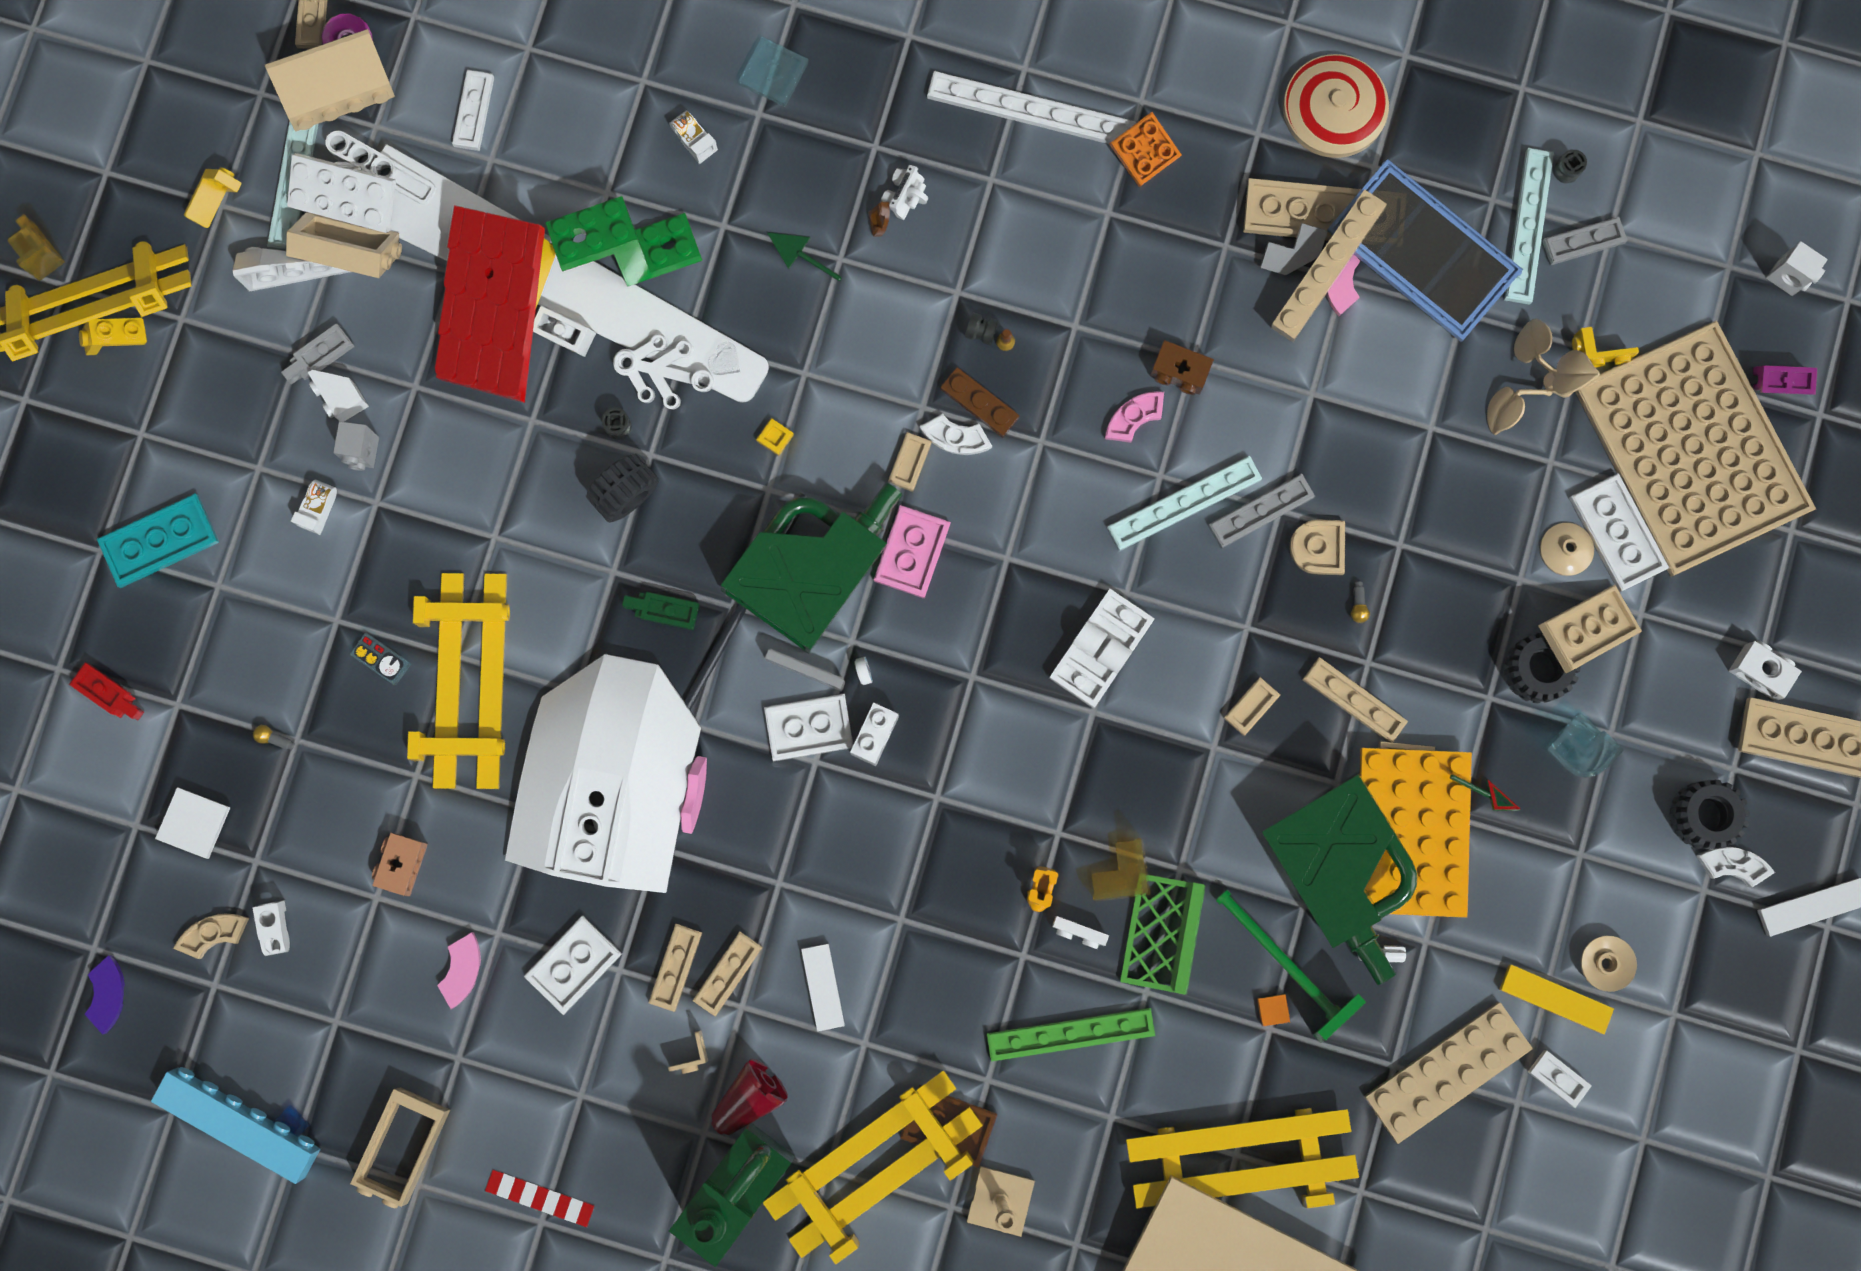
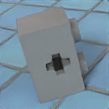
(356, 445)

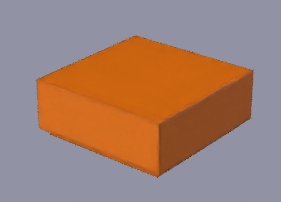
(1273, 1010)

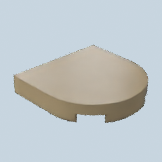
(1319, 547)

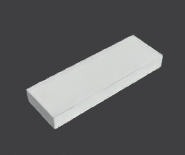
(473, 110)
(823, 987)

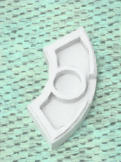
(956, 438)

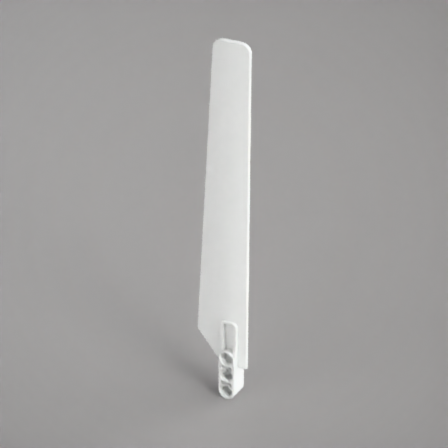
(582, 294)

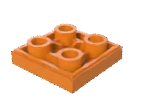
(1145, 149)

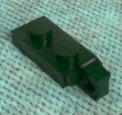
(663, 610)

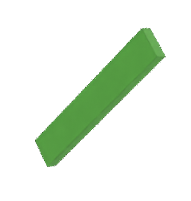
(1070, 1034)

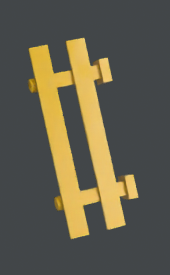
(146, 297)
(446, 744)
(940, 1142)
(1310, 1172)

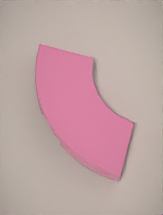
(1342, 292)
(1134, 414)
(694, 794)
(462, 971)

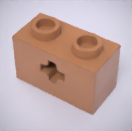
(408, 852)

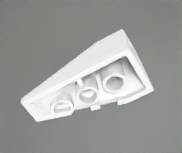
(271, 268)

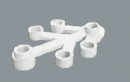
(658, 370)

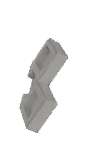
(1287, 259)

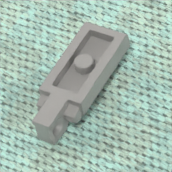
(318, 354)

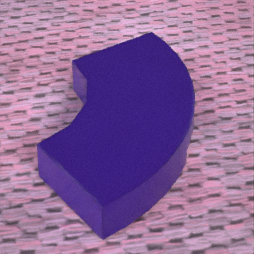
(108, 994)

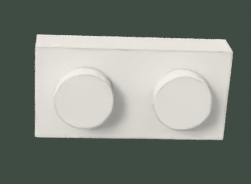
(1090, 937)
(1559, 1078)

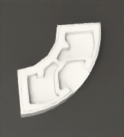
(1735, 862)

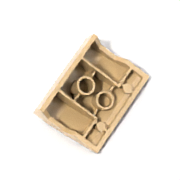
(330, 80)

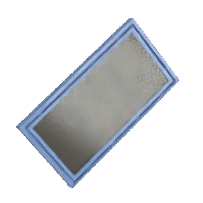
(1431, 253)

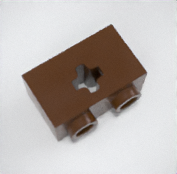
(1195, 368)

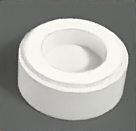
(863, 671)

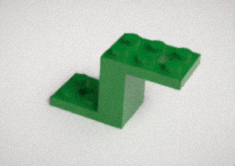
(612, 232)

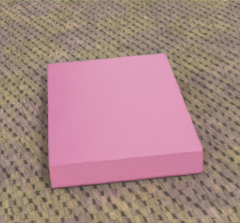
(912, 551)

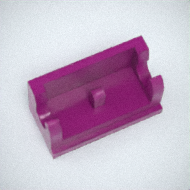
(1785, 379)

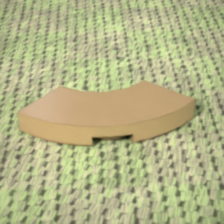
(209, 932)

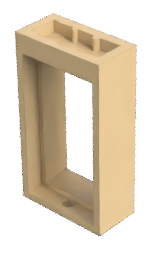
(342, 245)
(418, 1104)

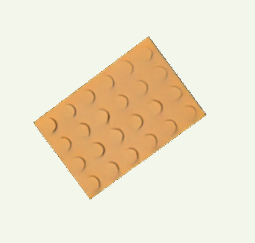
(1430, 821)

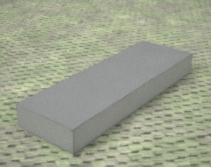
(1584, 240)
(805, 669)

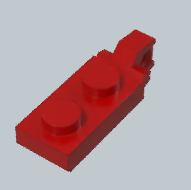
(105, 692)

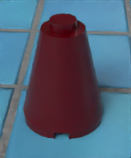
(748, 1098)

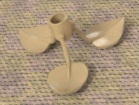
(1572, 374)

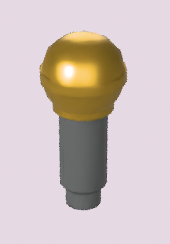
(1360, 611)
(264, 734)

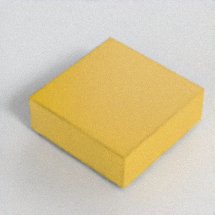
(775, 437)

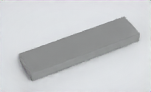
(1261, 511)

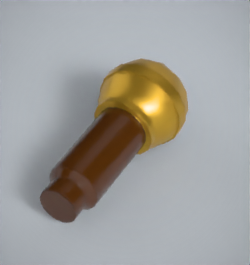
(1005, 340)

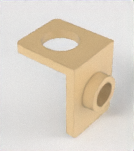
(693, 1065)

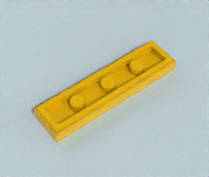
(1556, 999)

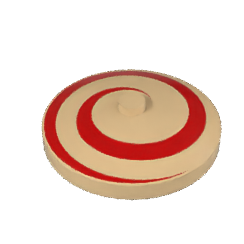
(1335, 105)

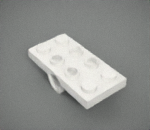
(341, 192)
(1101, 648)

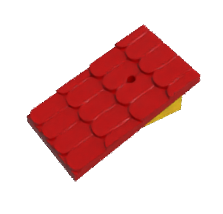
(491, 301)

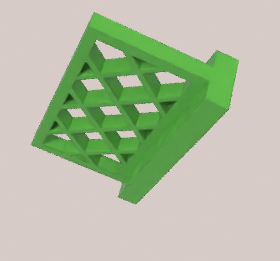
(1186, 941)

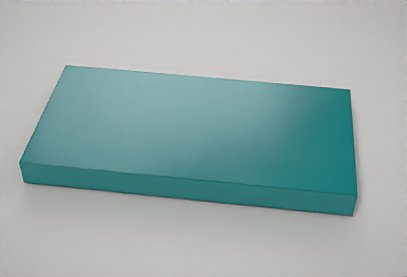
(157, 540)

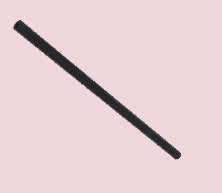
(723, 640)

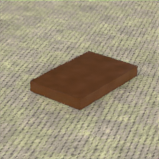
(947, 1110)

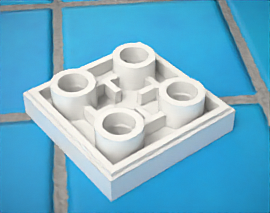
(192, 823)

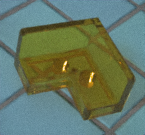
(35, 251)
(1129, 880)

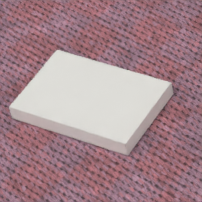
(808, 727)
(573, 965)

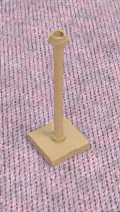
(1000, 1201)

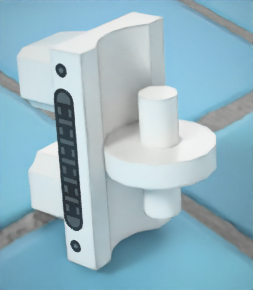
(908, 193)

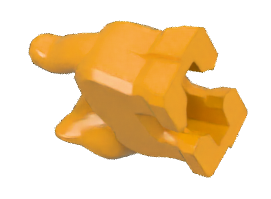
(1043, 881)

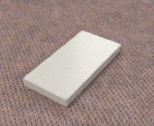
(1618, 532)

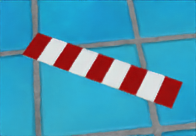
(539, 1198)

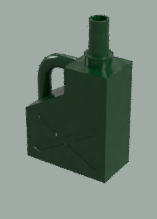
(806, 580)
(1330, 859)
(732, 1194)

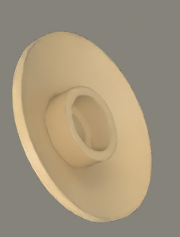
(1558, 558)
(1621, 967)

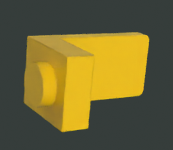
(210, 194)
(112, 333)
(1585, 342)

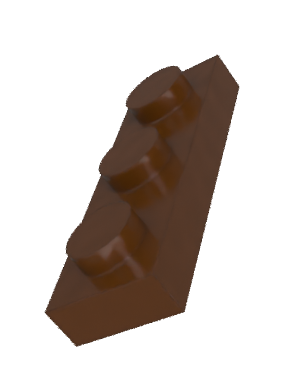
(980, 402)

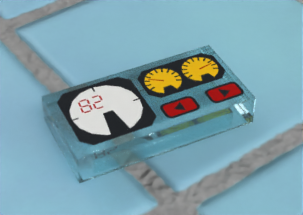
(380, 659)

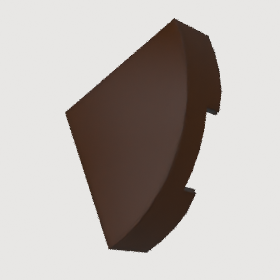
(879, 218)

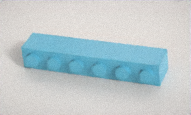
(236, 1124)

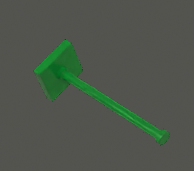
(1335, 1015)

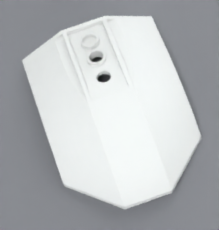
(614, 733)

